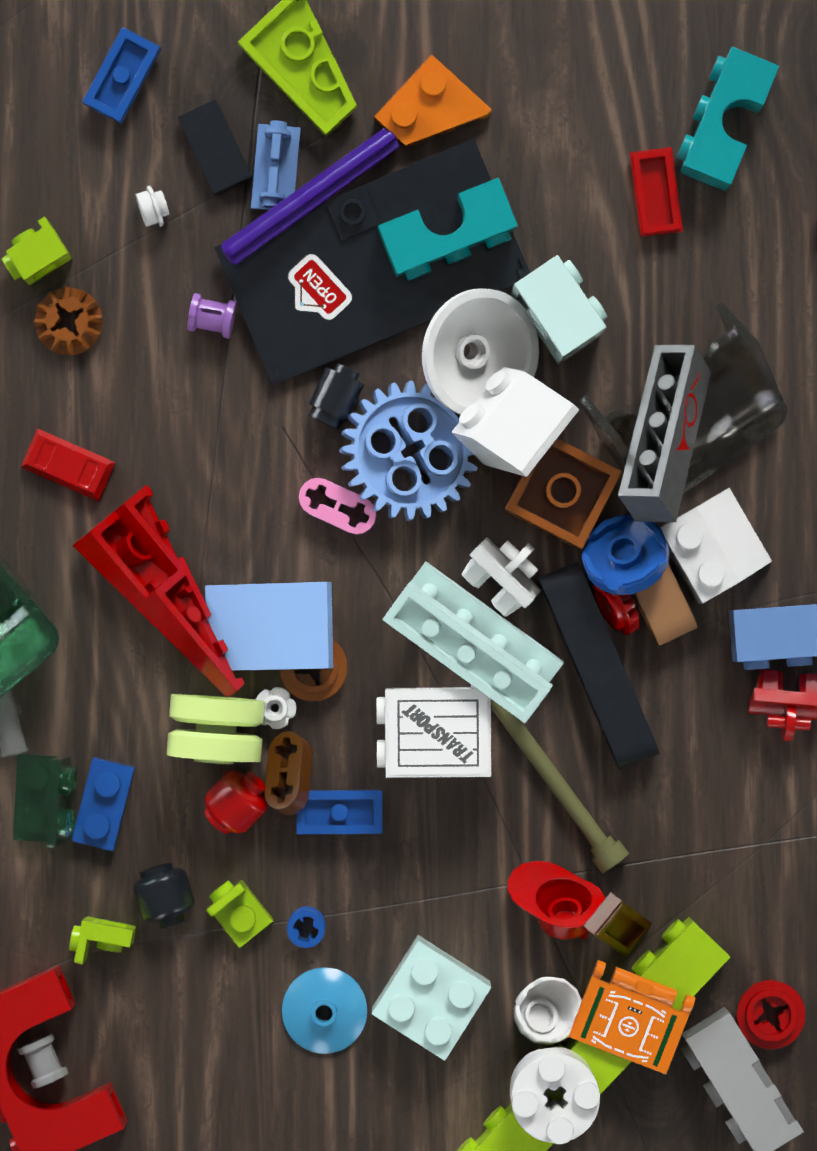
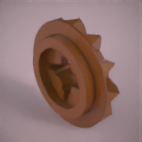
(88, 323)
(331, 679)

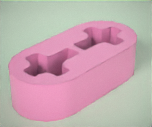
(341, 496)

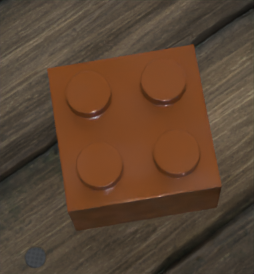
(564, 493)

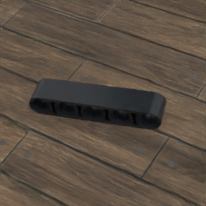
(598, 665)

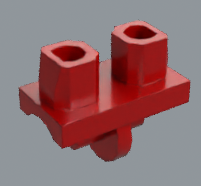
(785, 708)

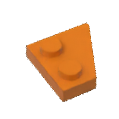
(430, 105)

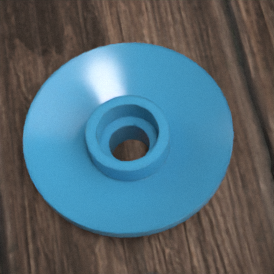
(328, 988)

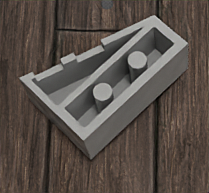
(739, 1083)

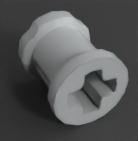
(42, 1061)

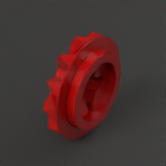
(617, 610)
(790, 1019)

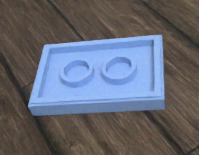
(273, 624)

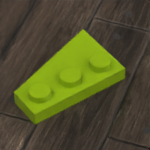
(299, 61)

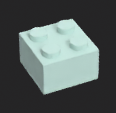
(559, 308)
(431, 997)

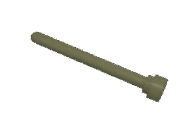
(605, 849)

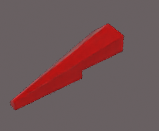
(139, 561)

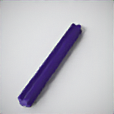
(309, 196)

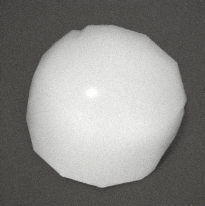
(547, 1010)

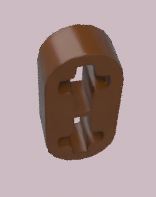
(288, 773)

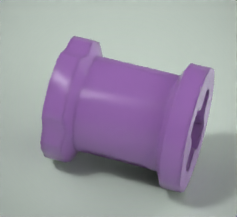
(211, 315)

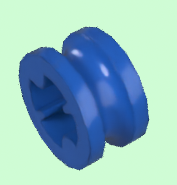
(319, 923)

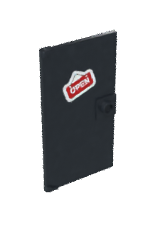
(330, 283)

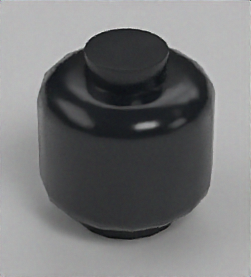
(163, 895)

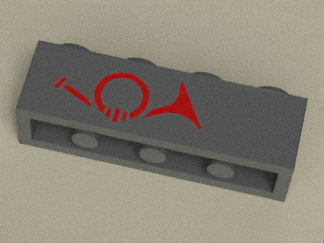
(665, 433)

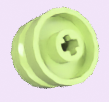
(215, 731)

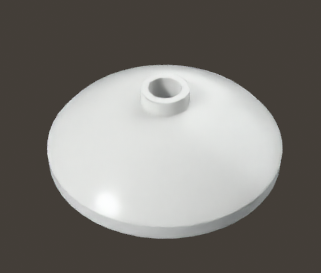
(497, 335)

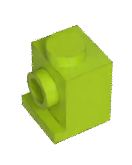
(36, 253)

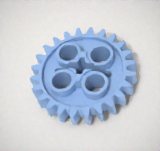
(376, 469)

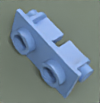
(275, 164)

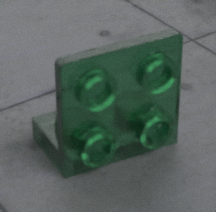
(43, 799)

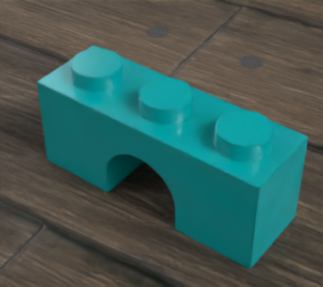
(740, 82)
(414, 247)

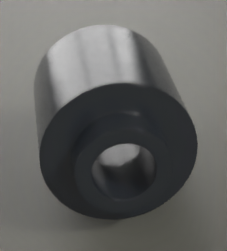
(335, 396)

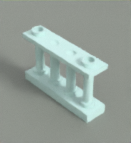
(474, 641)

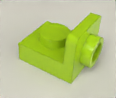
(238, 911)
(109, 936)

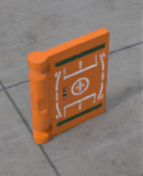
(631, 1018)

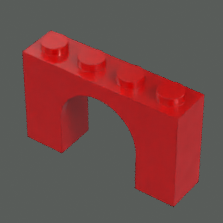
(37, 1123)

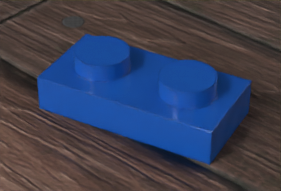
(121, 75)
(103, 804)
(341, 812)

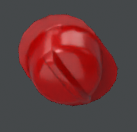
(555, 898)

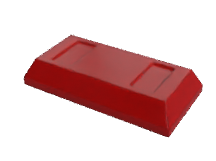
(656, 192)
(68, 464)

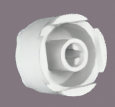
(554, 1120)

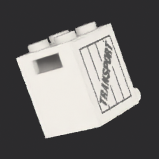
(435, 732)

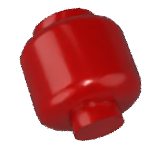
(235, 802)

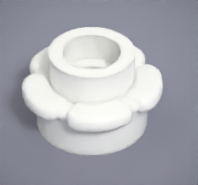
(152, 206)
(286, 705)

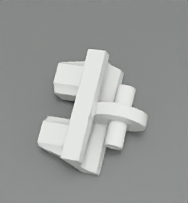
(509, 569)

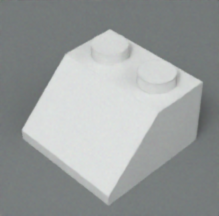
(513, 421)
(714, 546)

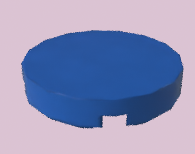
(625, 555)

